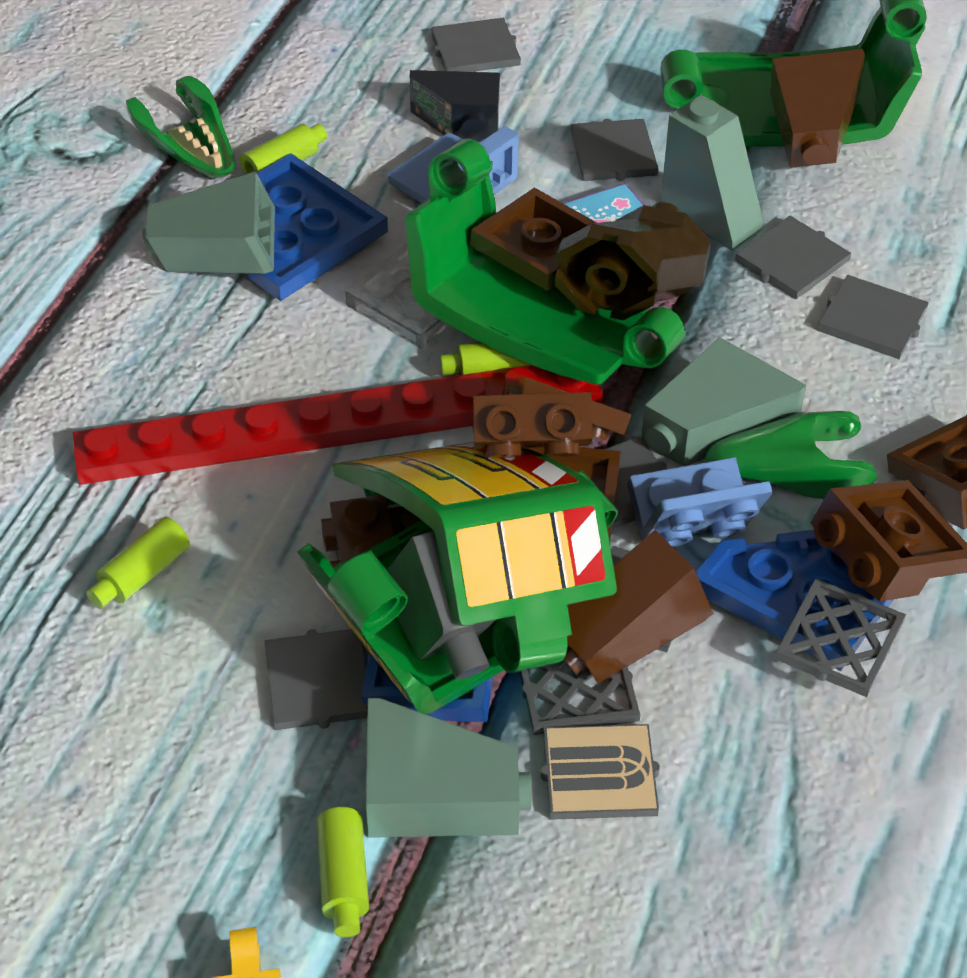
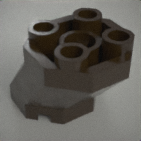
(632, 261)

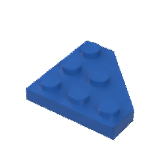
(314, 225)
(771, 580)

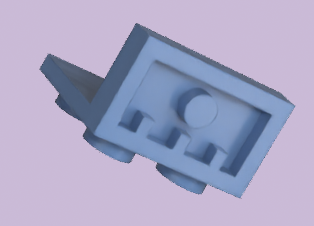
(502, 149)
(695, 501)

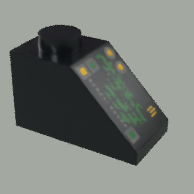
(457, 101)

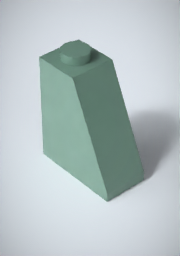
(711, 172)
(214, 228)
(717, 398)
(438, 777)

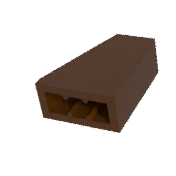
(815, 103)
(653, 603)

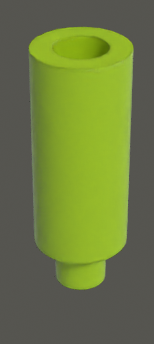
(299, 141)
(475, 359)
(139, 563)
(342, 869)

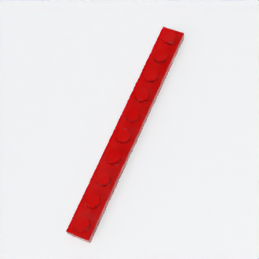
(296, 424)

